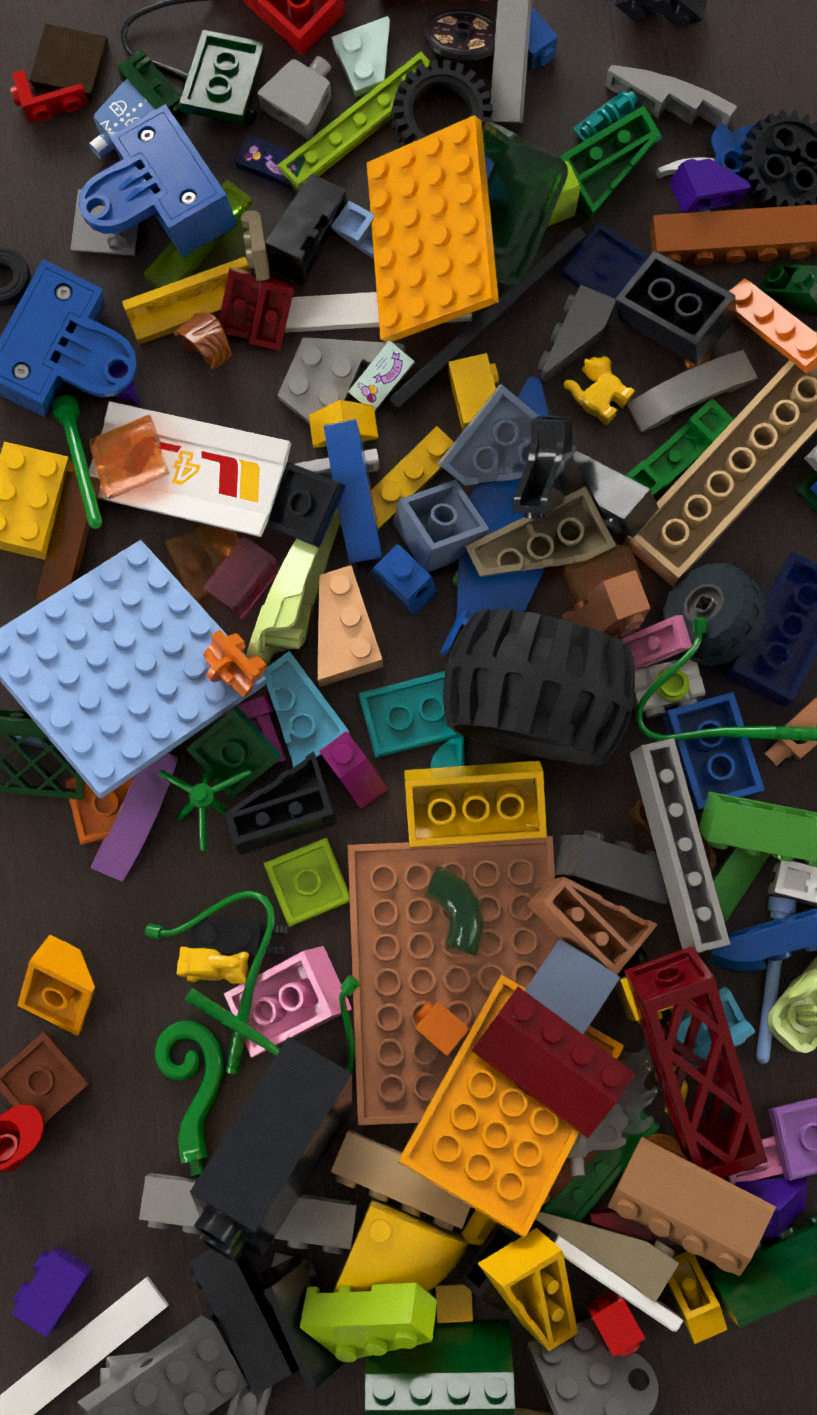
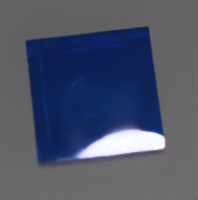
(604, 262)

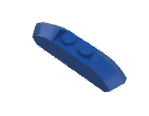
(770, 939)

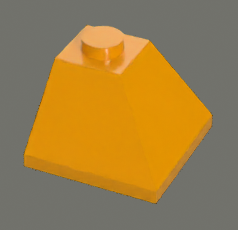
(58, 985)

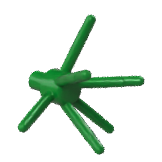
(203, 797)

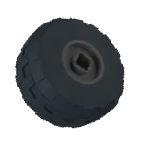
(730, 604)

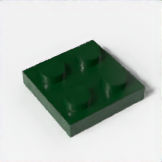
(232, 748)

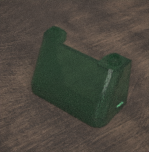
(521, 198)

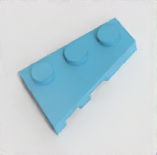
(301, 709)

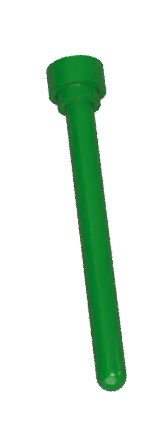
(66, 411)

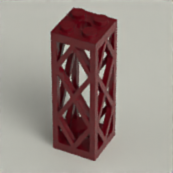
(673, 980)

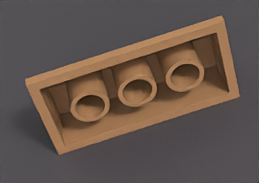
(691, 1207)

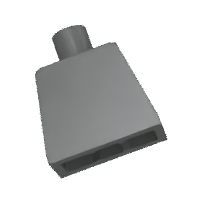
(298, 95)

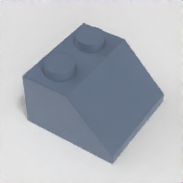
(438, 524)

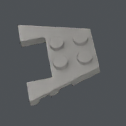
(325, 373)

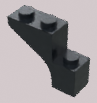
(543, 477)

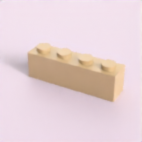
(376, 1168)

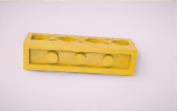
(171, 305)

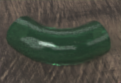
(462, 907)

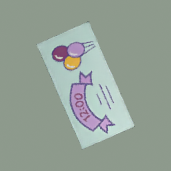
(382, 376)

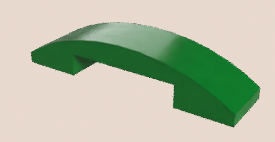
(682, 448)

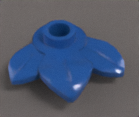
(727, 146)

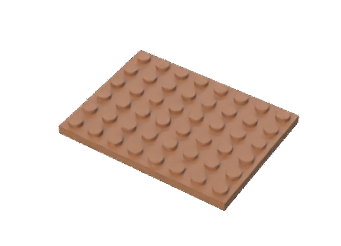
(406, 964)

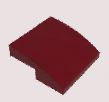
(255, 308)

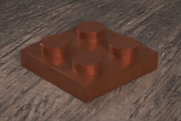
(42, 1078)

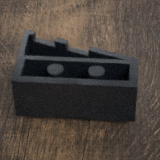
(305, 229)

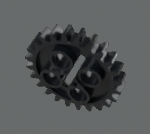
(786, 161)

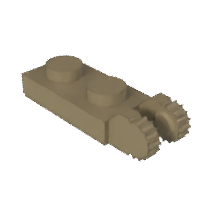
(255, 244)

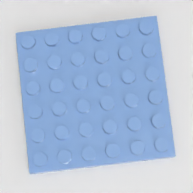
(116, 668)

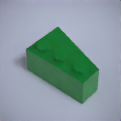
(609, 157)

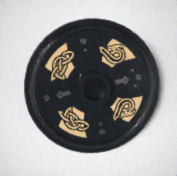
(460, 34)

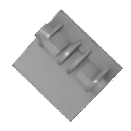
(88, 240)

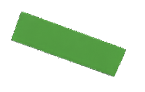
(735, 878)

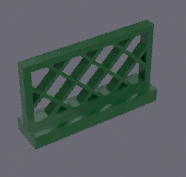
(18, 723)

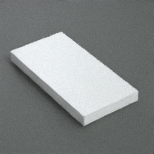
(655, 1309)

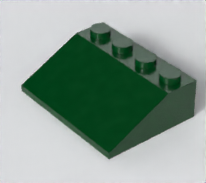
(775, 1278)
(457, 1373)

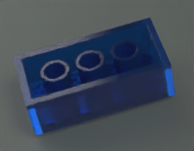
(789, 637)

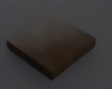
(68, 59)

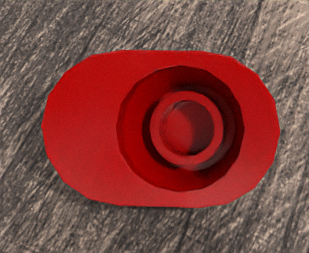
(19, 1135)

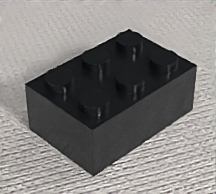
(676, 307)

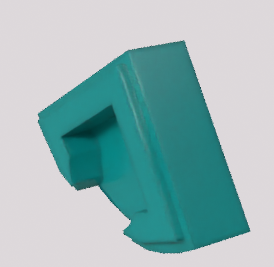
(449, 754)

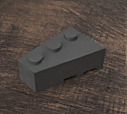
(610, 866)

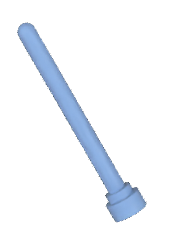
(779, 909)

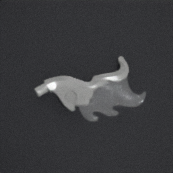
(622, 1117)

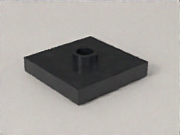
(305, 504)

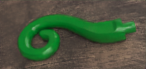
(191, 1133)

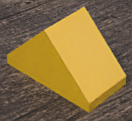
(343, 411)

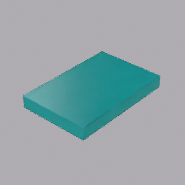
(406, 715)

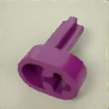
(258, 712)

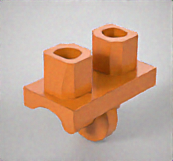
(231, 665)

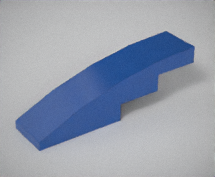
(356, 503)

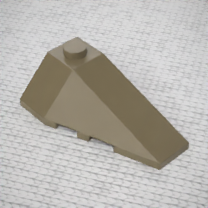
(562, 537)
(632, 1259)

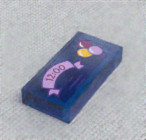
(262, 160)

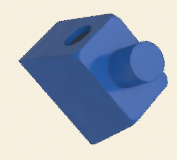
(404, 579)

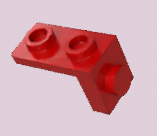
(49, 104)

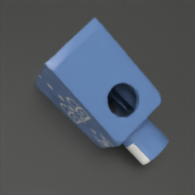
(118, 111)

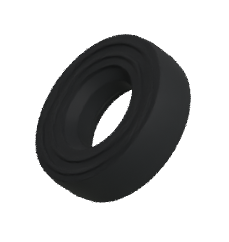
(21, 276)

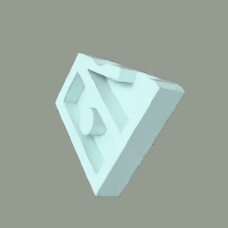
(364, 54)

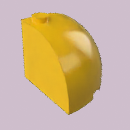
(399, 1249)

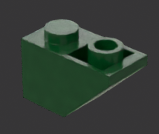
(793, 287)

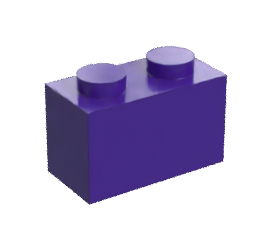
(51, 1290)

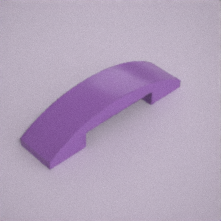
(134, 819)

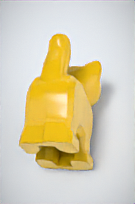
(598, 396)
(212, 966)

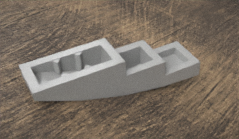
(669, 93)

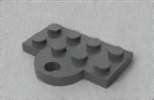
(588, 1380)

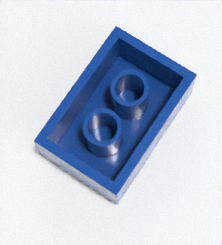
(714, 763)

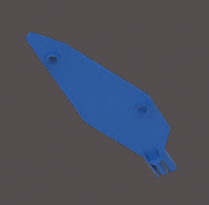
(495, 506)

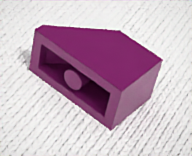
(353, 770)

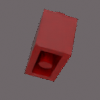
(615, 1323)

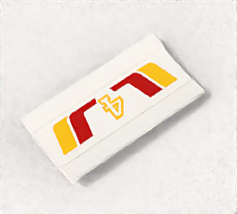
(214, 470)

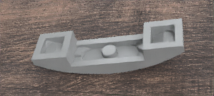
(691, 388)

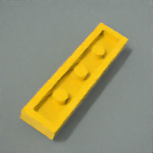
(410, 475)

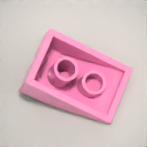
(291, 998)

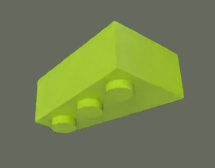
(369, 1321)

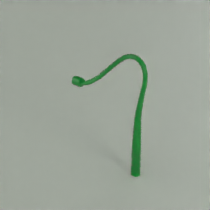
(761, 732)
(236, 1024)
(237, 1042)

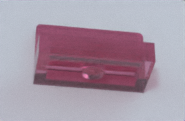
(243, 577)

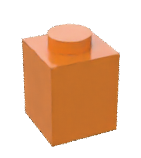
(440, 1026)

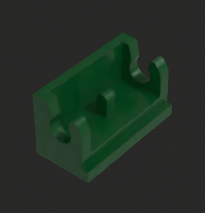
(150, 82)

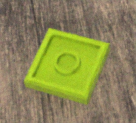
(307, 882)

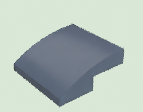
(572, 985)

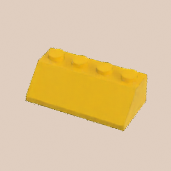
(475, 803)

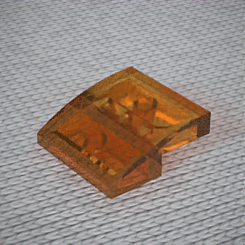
(128, 457)
(199, 555)

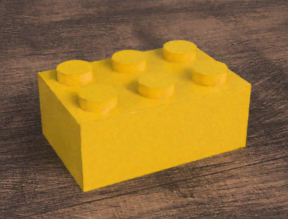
(29, 497)

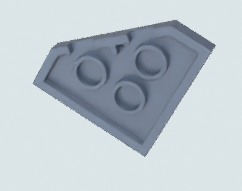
(493, 443)

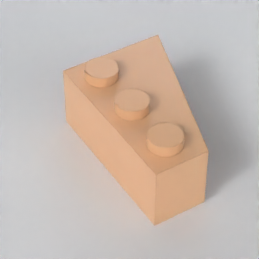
(344, 629)

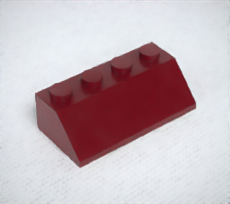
(553, 1062)

